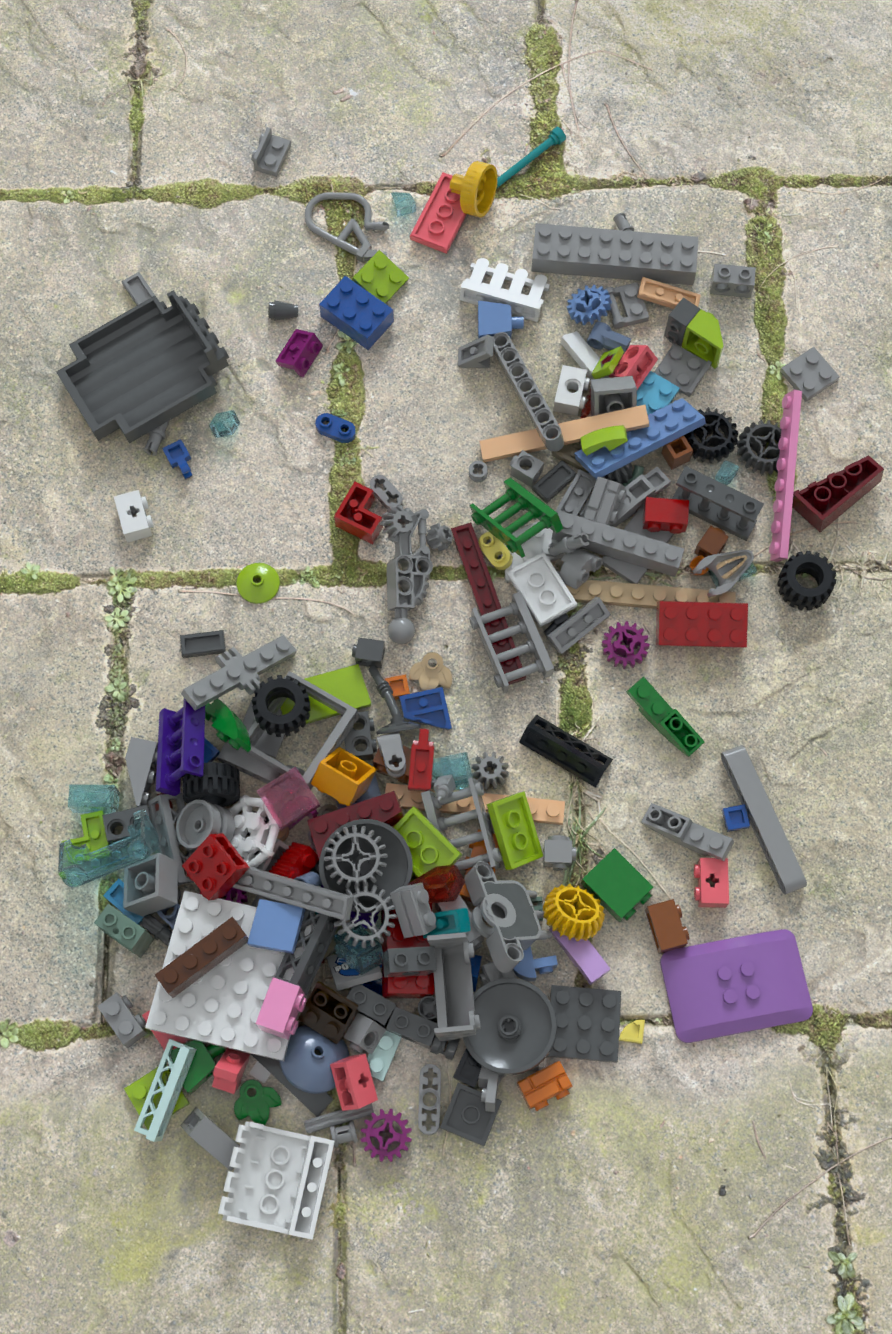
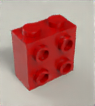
(215, 866)

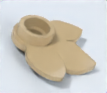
(429, 676)

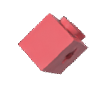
(718, 872)
(353, 1082)

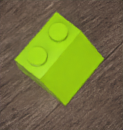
(704, 338)

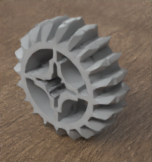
(354, 841)
(376, 933)

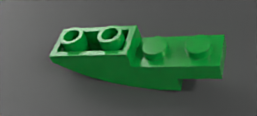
(664, 718)
(228, 725)

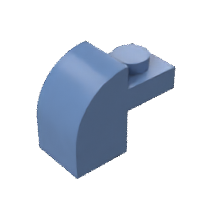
(527, 967)

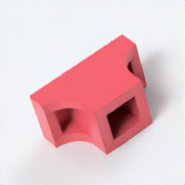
(230, 1070)

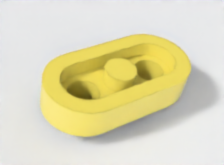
(495, 549)

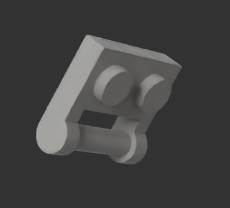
(633, 307)

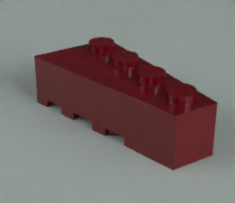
(832, 496)
(381, 808)

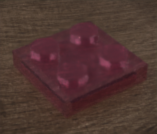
(288, 798)

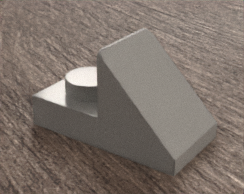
(476, 353)

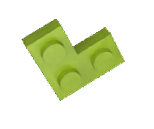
(93, 832)

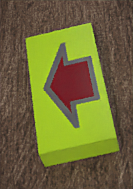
(607, 363)

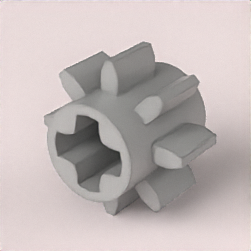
(439, 537)

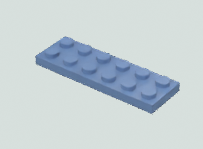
(664, 427)

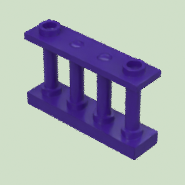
(179, 747)

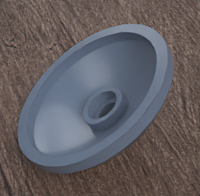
(305, 1068)

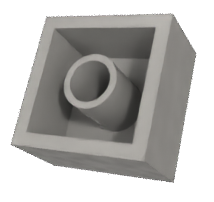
(612, 394)
(151, 885)

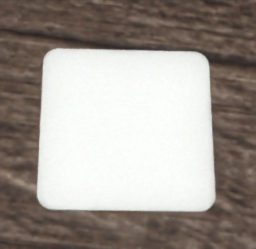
(260, 1072)

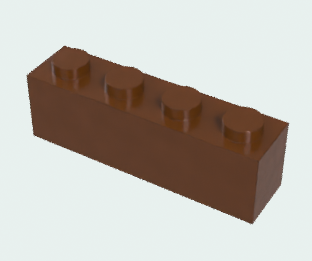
(202, 957)

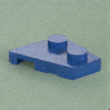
(426, 708)

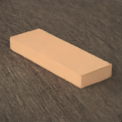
(664, 294)

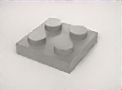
(809, 374)

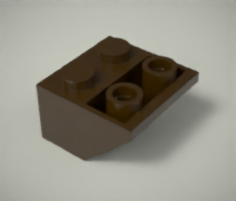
(328, 1012)

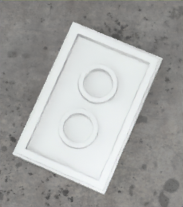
(542, 589)

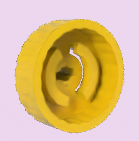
(476, 188)

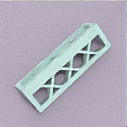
(170, 1091)

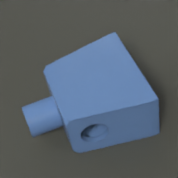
(497, 318)

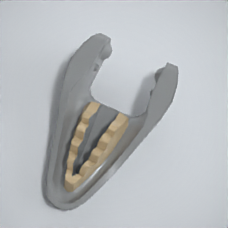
(727, 568)

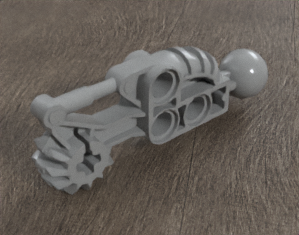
(400, 526)

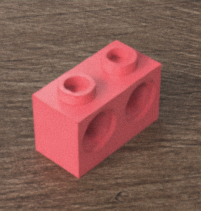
(635, 362)

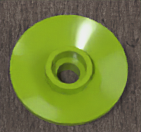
(258, 592)

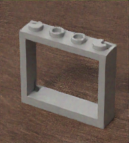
(349, 718)

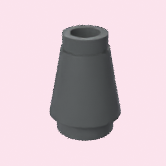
(280, 310)

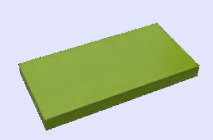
(345, 684)

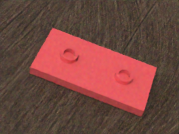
(439, 218)

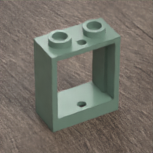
(124, 930)

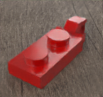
(421, 763)

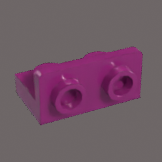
(300, 352)

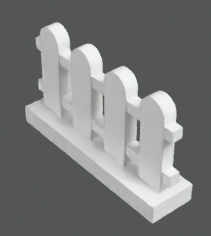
(521, 305)

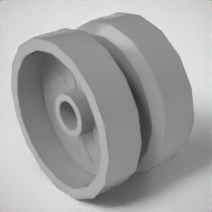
(200, 820)

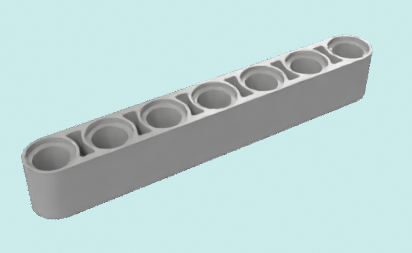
(505, 352)
(763, 820)

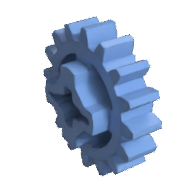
(589, 304)

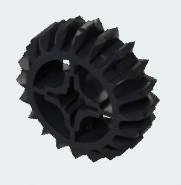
(721, 445)

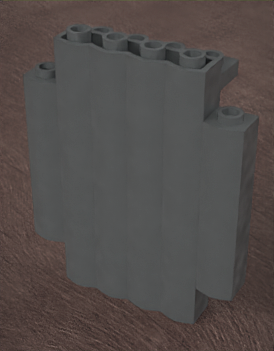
(143, 368)

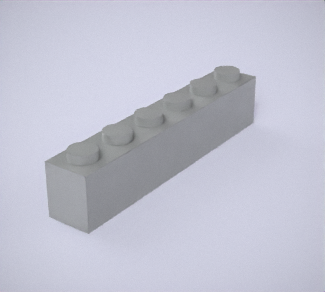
(622, 544)

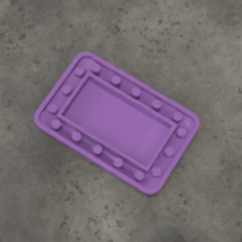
(736, 985)

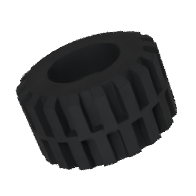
(810, 565)
(281, 723)
(217, 785)

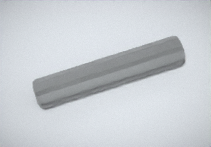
(336, 1118)

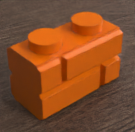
(544, 1085)

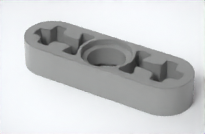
(424, 1081)

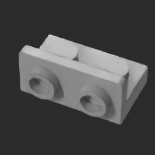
(270, 153)

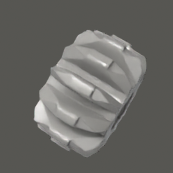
(496, 764)

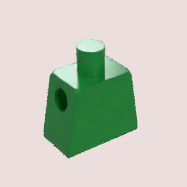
(201, 1066)

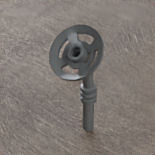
(397, 722)

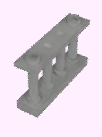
(525, 626)
(434, 816)

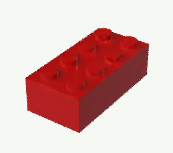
(701, 624)
(409, 985)

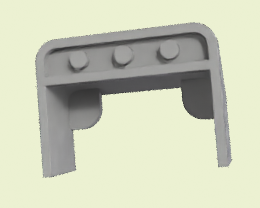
(454, 986)

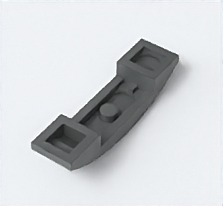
(314, 1102)

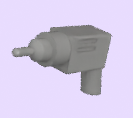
(443, 787)

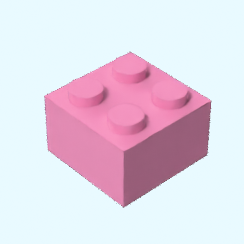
(281, 1008)

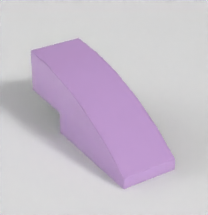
(583, 956)

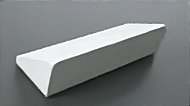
(581, 352)

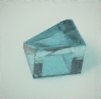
(403, 203)
(224, 424)
(727, 472)

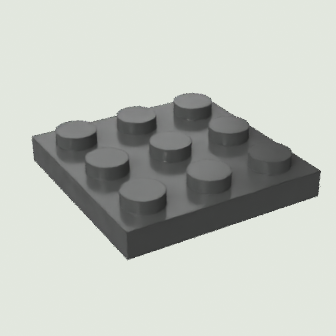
(586, 1023)

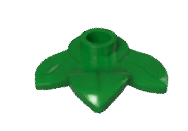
(257, 1105)

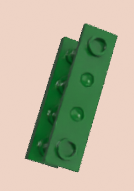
(524, 501)

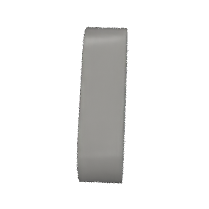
(389, 489)

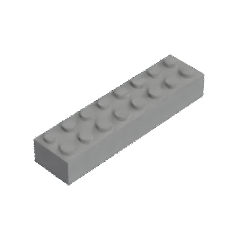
(614, 254)

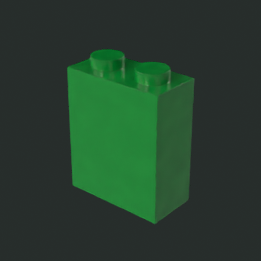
(617, 886)

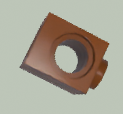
(712, 542)

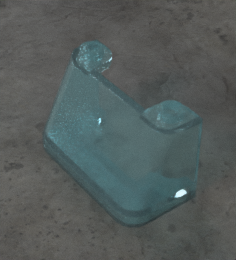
(80, 866)

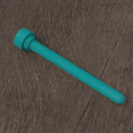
(556, 137)

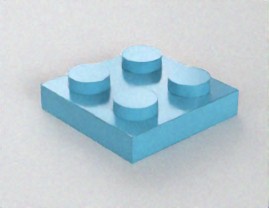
(656, 392)

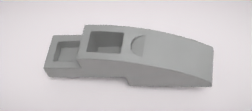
(637, 491)
(686, 833)

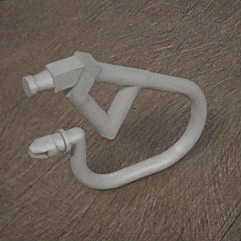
(363, 254)

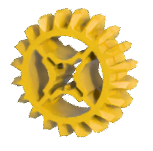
(573, 912)

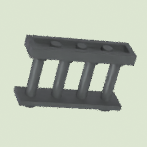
(718, 503)

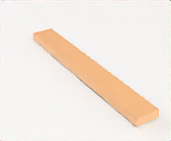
(530, 440)

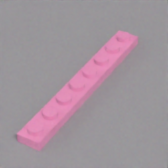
(786, 475)

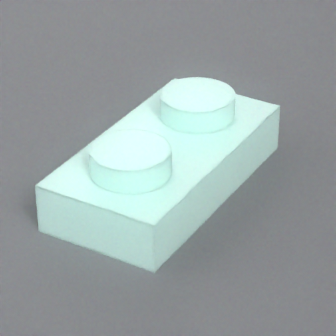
(383, 1055)

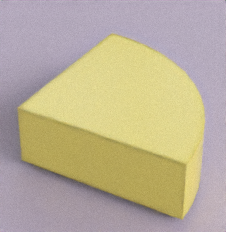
(633, 1032)

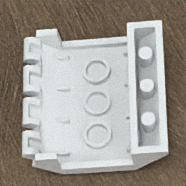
(276, 1180)

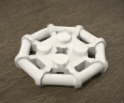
(262, 835)

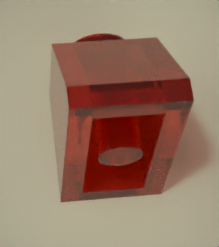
(441, 883)

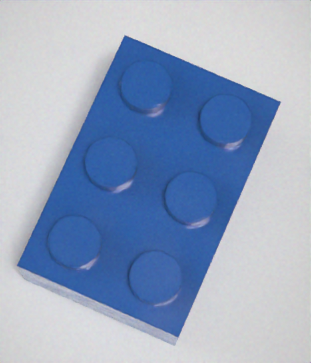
(356, 312)

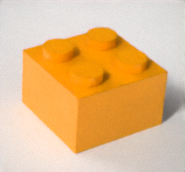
(343, 776)

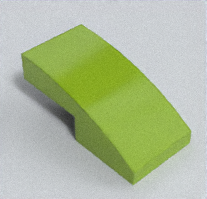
(609, 437)

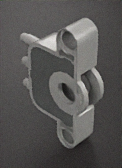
(509, 910)

